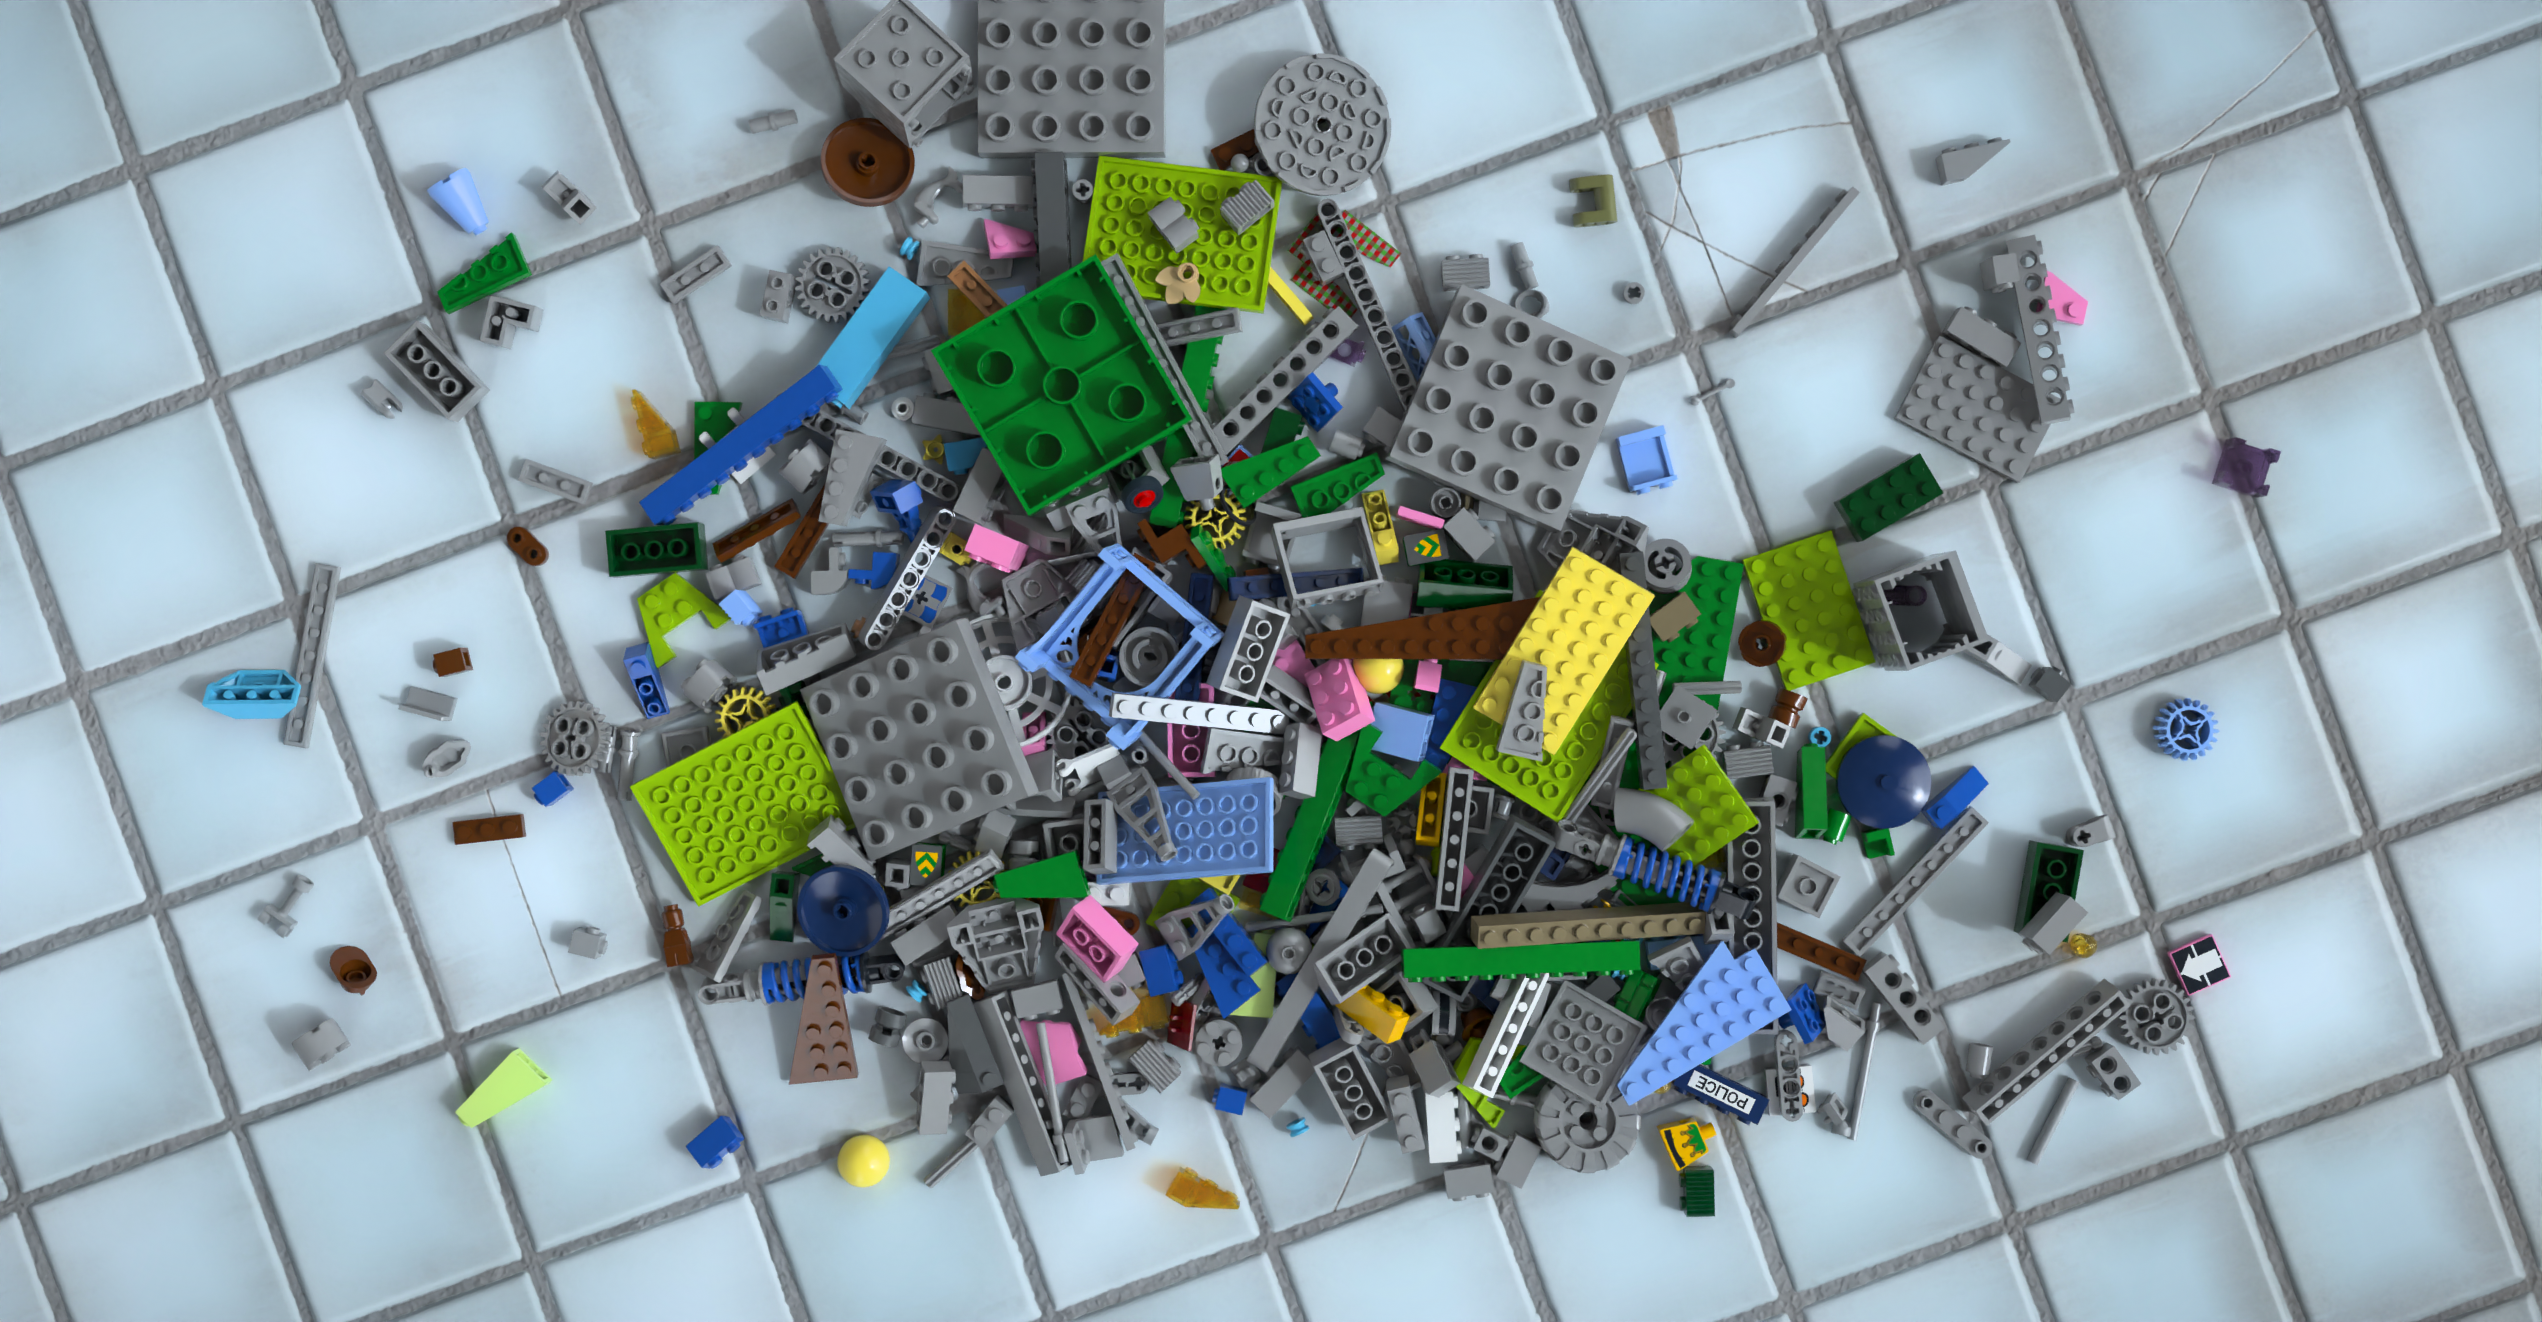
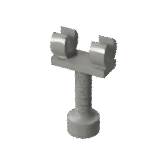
(301, 885)

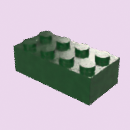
(1888, 497)
(656, 550)
(1463, 584)
(2047, 871)

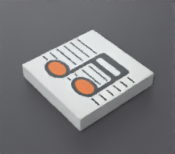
(1807, 1090)

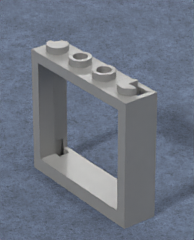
(1319, 524)

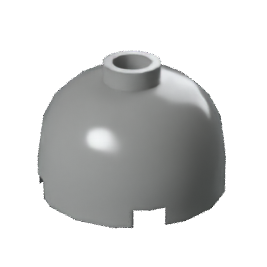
(1288, 950)

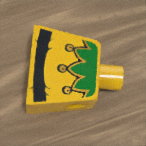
(1685, 1140)

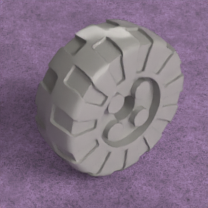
(1588, 1144)

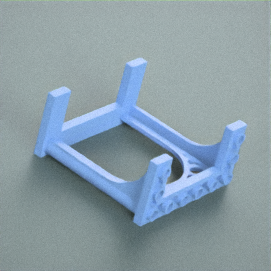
(1045, 651)

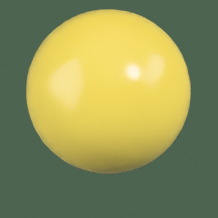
(1379, 674)
(863, 1161)

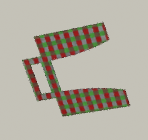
(1366, 242)

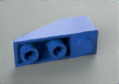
(646, 680)

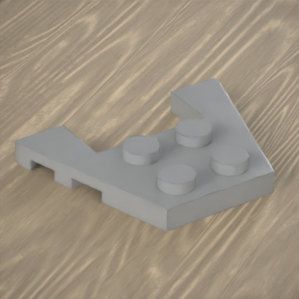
(1030, 592)

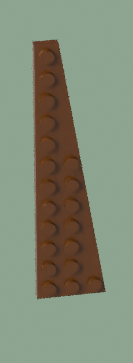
(1457, 634)

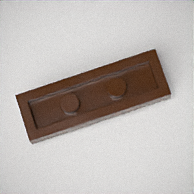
(489, 829)

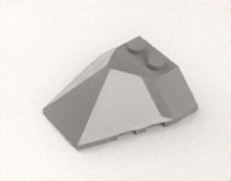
(1596, 536)
(999, 941)

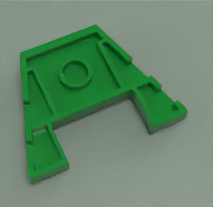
(1378, 782)

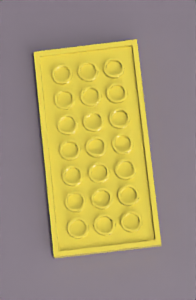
(1575, 635)

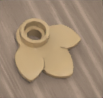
(1177, 285)

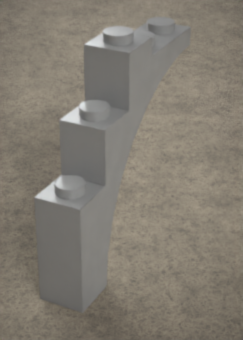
(1560, 895)

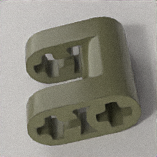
(1604, 200)

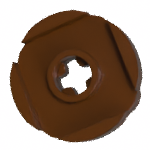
(1775, 639)

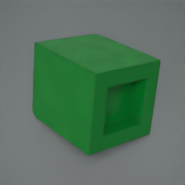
(1877, 843)

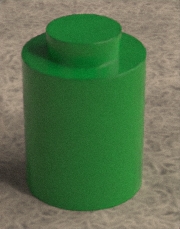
(1837, 826)

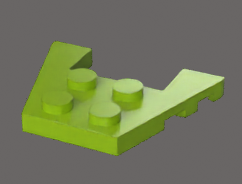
(670, 606)
(1489, 1111)

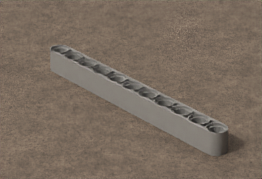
(1367, 307)
(1306, 982)

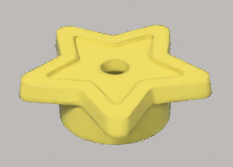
(930, 453)

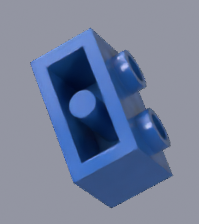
(1161, 970)
(715, 1142)

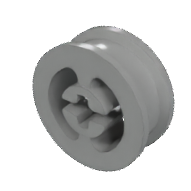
(1663, 551)

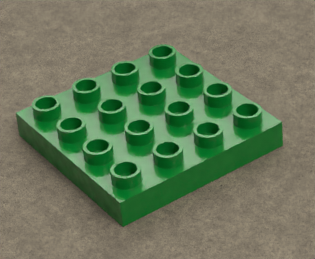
(1062, 385)

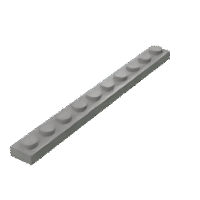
(1199, 429)

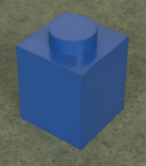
(552, 789)
(1230, 1098)

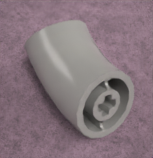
(1649, 817)

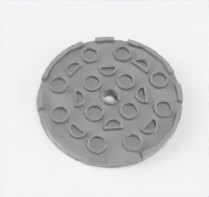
(1288, 129)

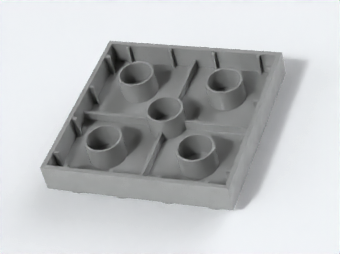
(1072, 78)
(1508, 409)
(919, 739)

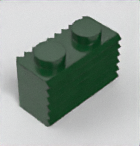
(1697, 1191)

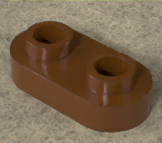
(526, 545)
(1122, 915)

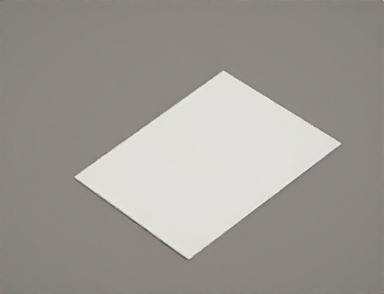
(1072, 558)

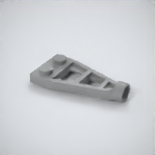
(1089, 505)
(1131, 791)
(1177, 934)
(1086, 1095)

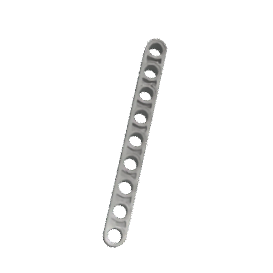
(898, 464)

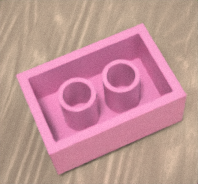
(1339, 698)
(1097, 938)

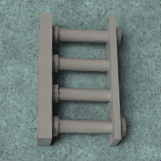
(1395, 907)

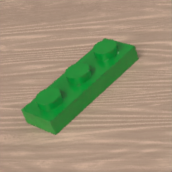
(1212, 556)

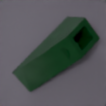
(783, 905)

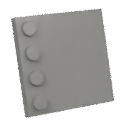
(1583, 1044)

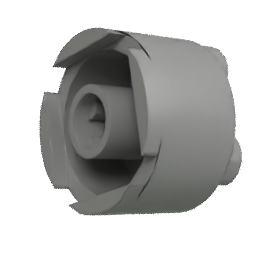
(805, 466)
(708, 685)
(320, 1044)
(1207, 1047)

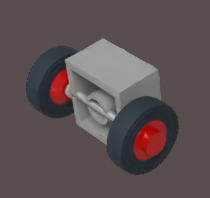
(1139, 481)

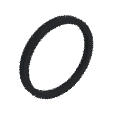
(1231, 515)

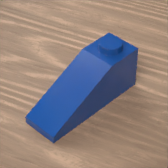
(1954, 798)

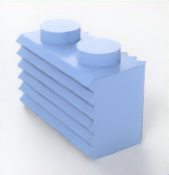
(741, 608)

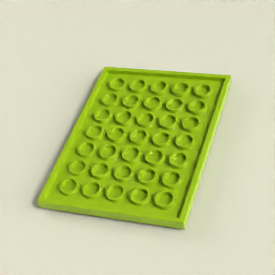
(1230, 265)
(1556, 780)
(743, 803)

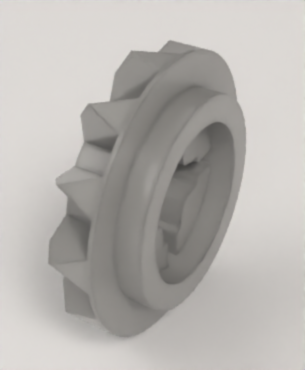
(1393, 821)
(1314, 887)

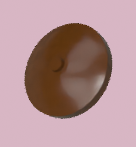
(866, 163)

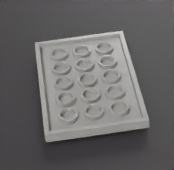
(1975, 409)

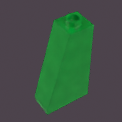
(1812, 794)
(1047, 878)

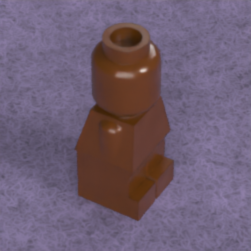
(676, 940)

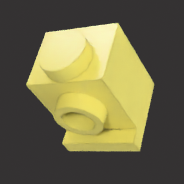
(947, 549)

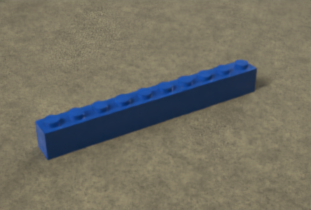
(741, 445)

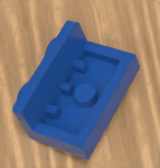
(781, 628)

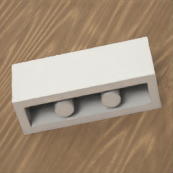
(1442, 1127)

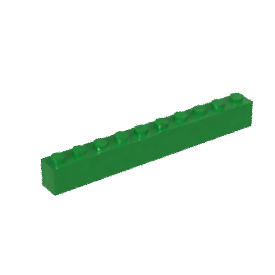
(1197, 370)
(1309, 829)
(1514, 960)

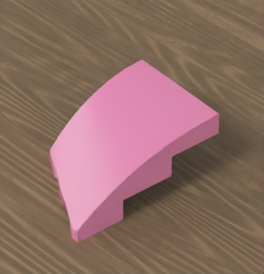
(1063, 1049)

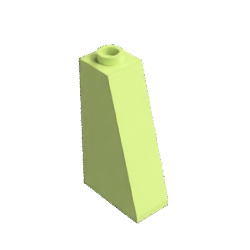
(1262, 1003)
(505, 1086)

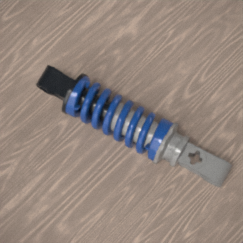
(1656, 869)
(778, 984)

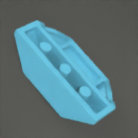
(253, 694)

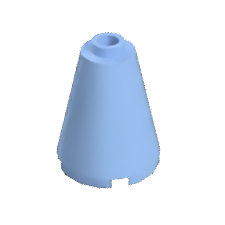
(461, 201)

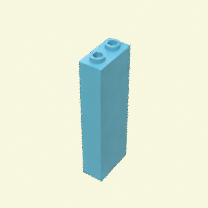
(873, 334)

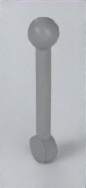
(1728, 384)

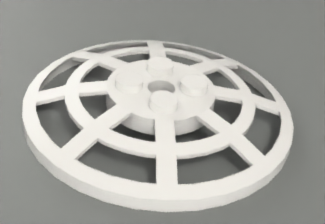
(1021, 681)

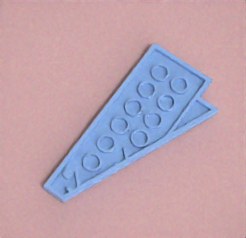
(1714, 1012)

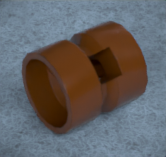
(1787, 708)

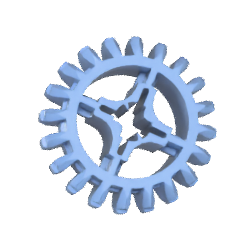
(2197, 744)

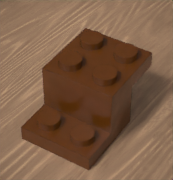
(1170, 545)

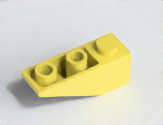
(1380, 527)

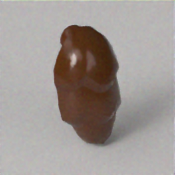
(967, 979)

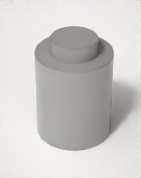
(1347, 445)
(1979, 1060)

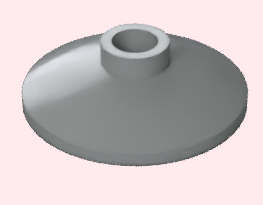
(917, 1049)

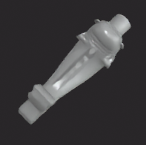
(925, 198)
(980, 604)

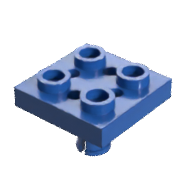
(1316, 401)
(1804, 1014)

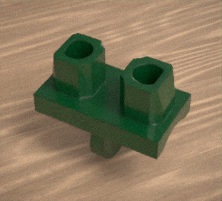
(791, 694)

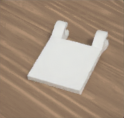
(754, 463)
(1086, 767)

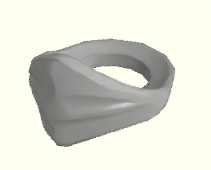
(1539, 296)

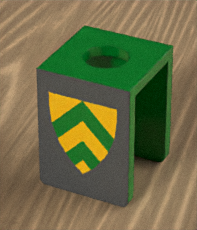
(1425, 547)
(927, 863)

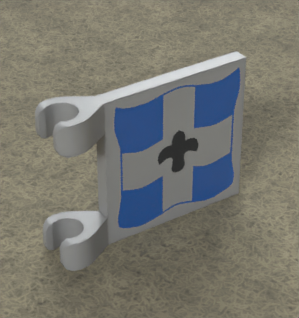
(926, 602)

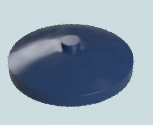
(1883, 781)
(843, 910)

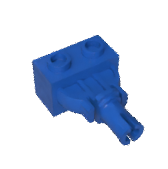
(900, 500)

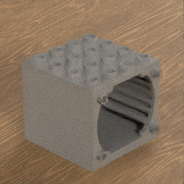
(904, 70)
(1963, 625)

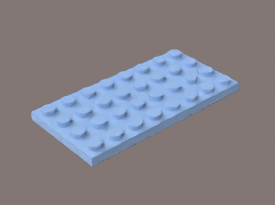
(1215, 834)

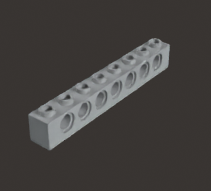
(1345, 328)
(2048, 412)
(2046, 1051)

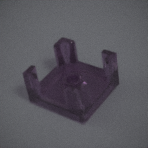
(2244, 467)

